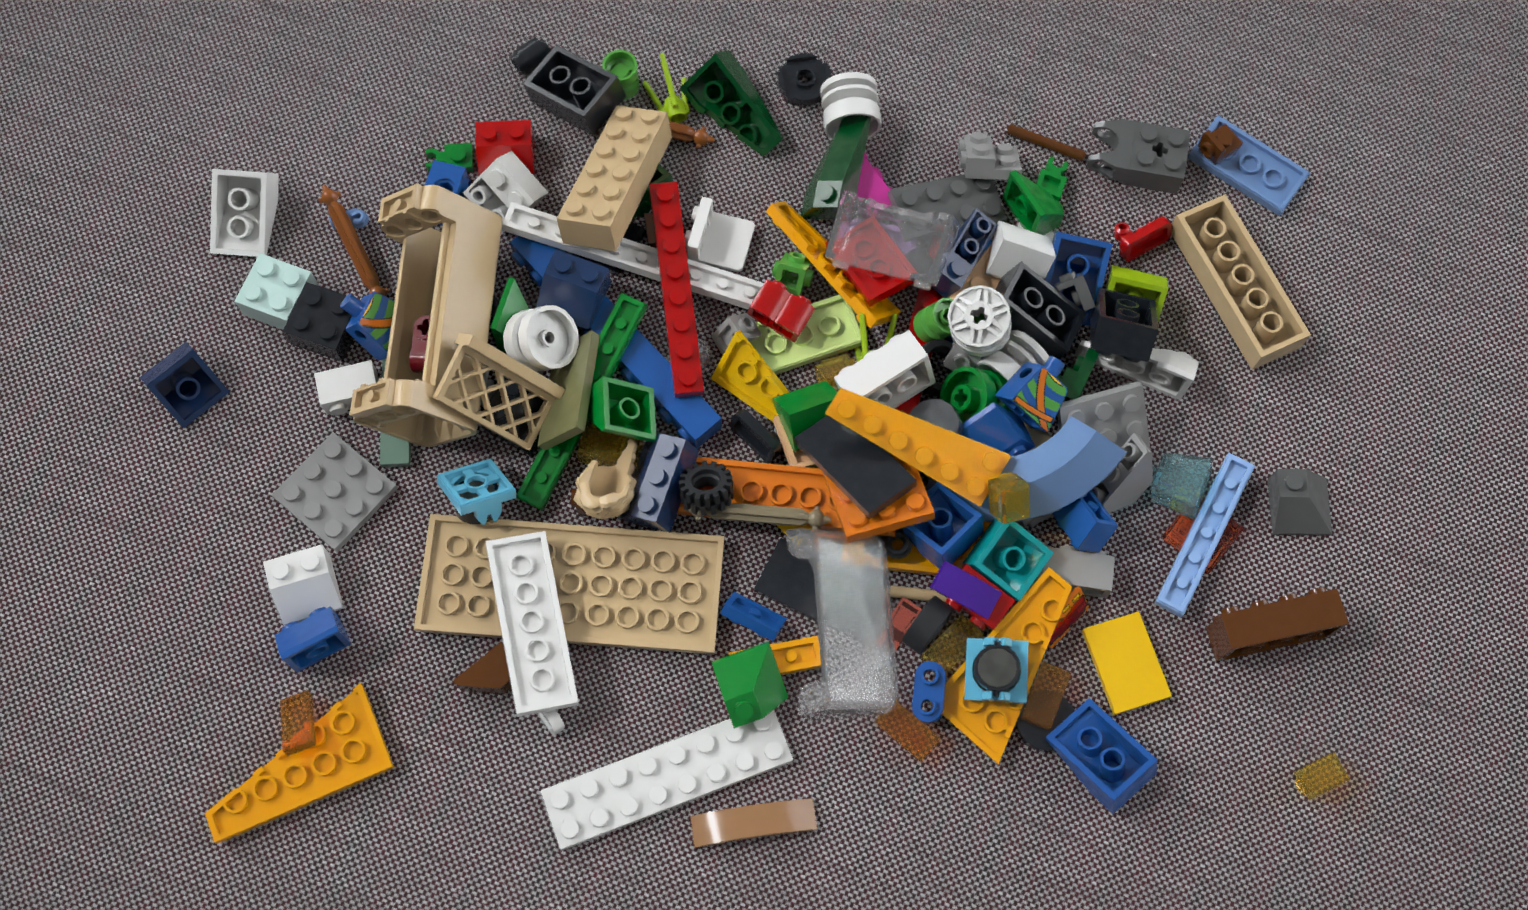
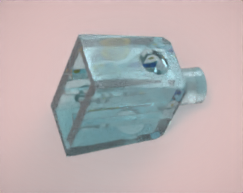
(1181, 482)

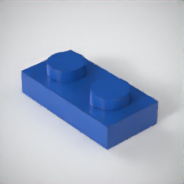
(753, 616)

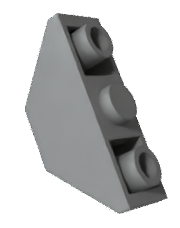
(1129, 478)

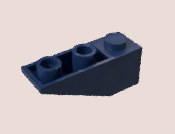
(965, 252)

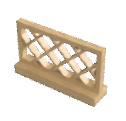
(505, 367)

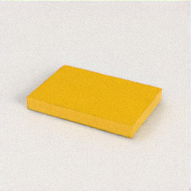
(1126, 663)

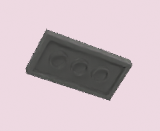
(951, 196)

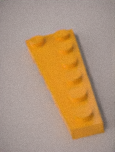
(813, 247)
(935, 451)

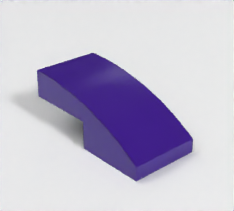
(965, 590)

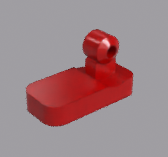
(1143, 239)

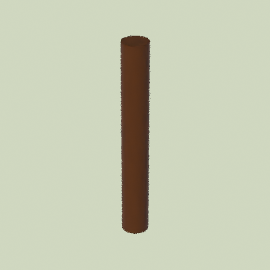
(1046, 142)

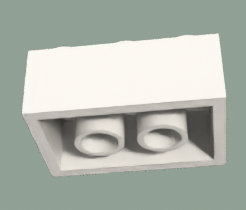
(890, 373)

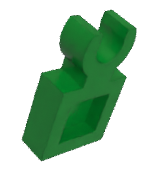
(455, 154)
(1053, 178)

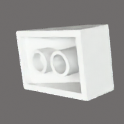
(242, 211)

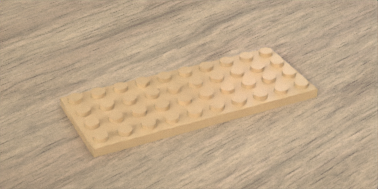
(609, 583)

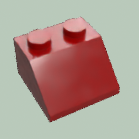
(501, 137)

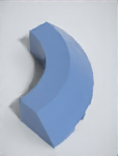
(1059, 469)

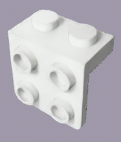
(718, 238)

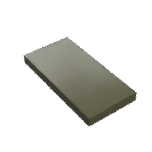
(569, 414)

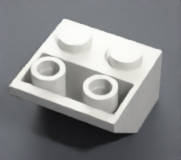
(503, 183)

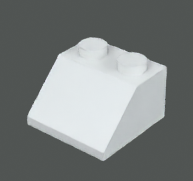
(302, 583)

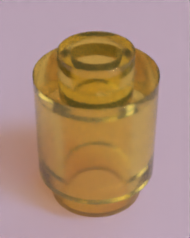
(831, 367)

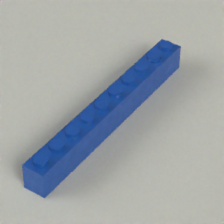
(641, 361)

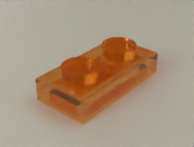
(908, 732)

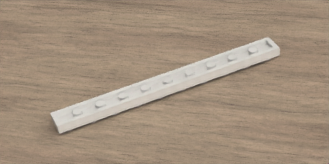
(632, 257)

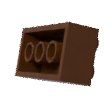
(1276, 624)

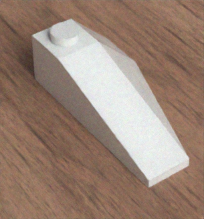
(1165, 372)

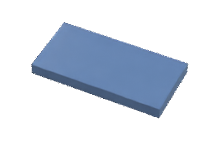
(1255, 170)

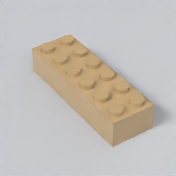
(614, 178)
(1239, 282)

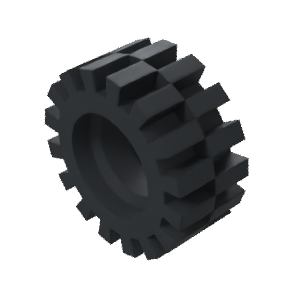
(710, 499)

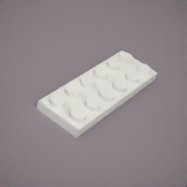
(531, 624)

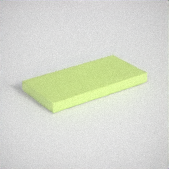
(827, 333)

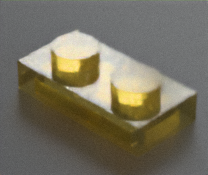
(952, 644)

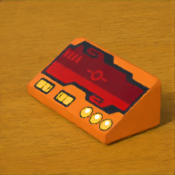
(1073, 609)

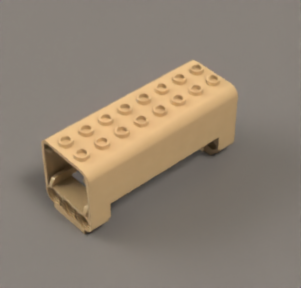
(441, 277)

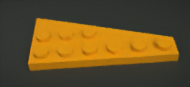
(1030, 620)
(345, 754)

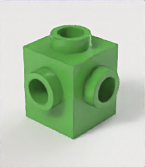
(793, 272)

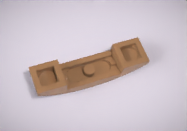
(753, 822)

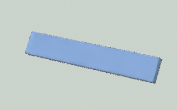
(1204, 535)

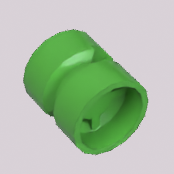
(624, 66)
(932, 321)

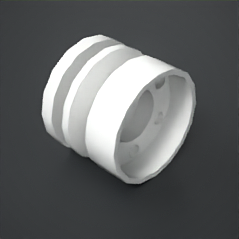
(850, 95)
(986, 336)
(1016, 352)

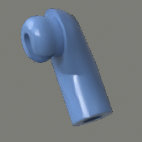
(357, 217)

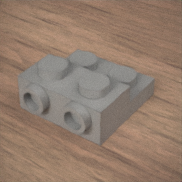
(987, 161)

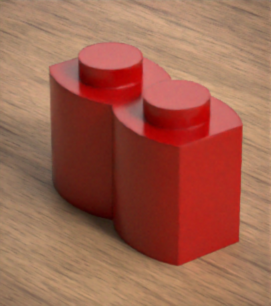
(781, 310)

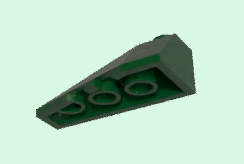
(729, 98)
(838, 169)

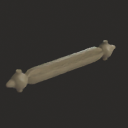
(768, 515)

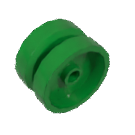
(972, 390)

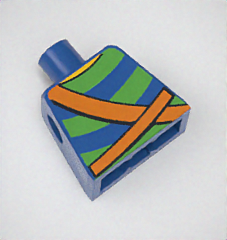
(370, 321)
(1035, 393)

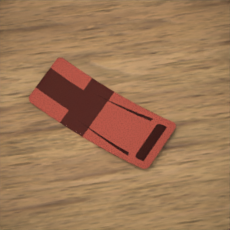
(902, 618)

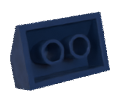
(657, 484)

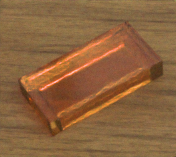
(1046, 696)
(297, 722)

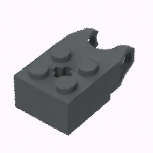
(1142, 154)

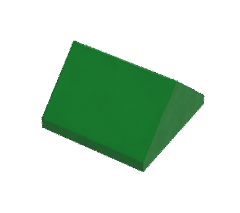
(803, 408)

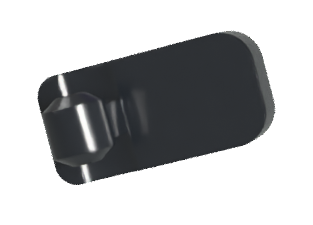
(756, 436)

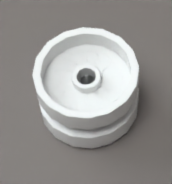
(541, 338)

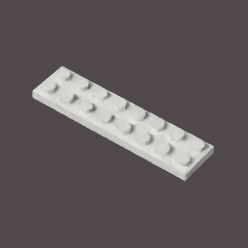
(663, 778)

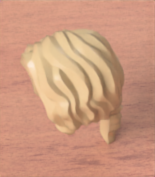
(607, 489)

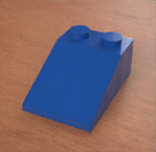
(1084, 257)
(1103, 755)

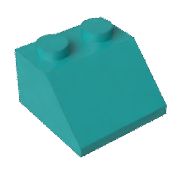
(1009, 557)

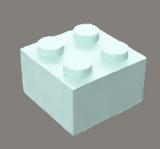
(272, 290)

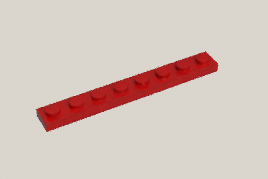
(676, 290)

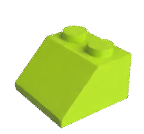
(1139, 284)

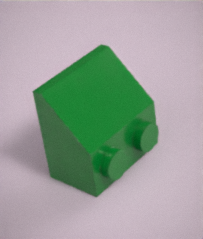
(623, 408)

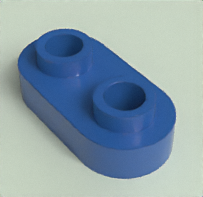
(929, 691)

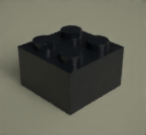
(319, 323)

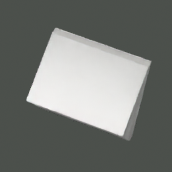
(1015, 245)

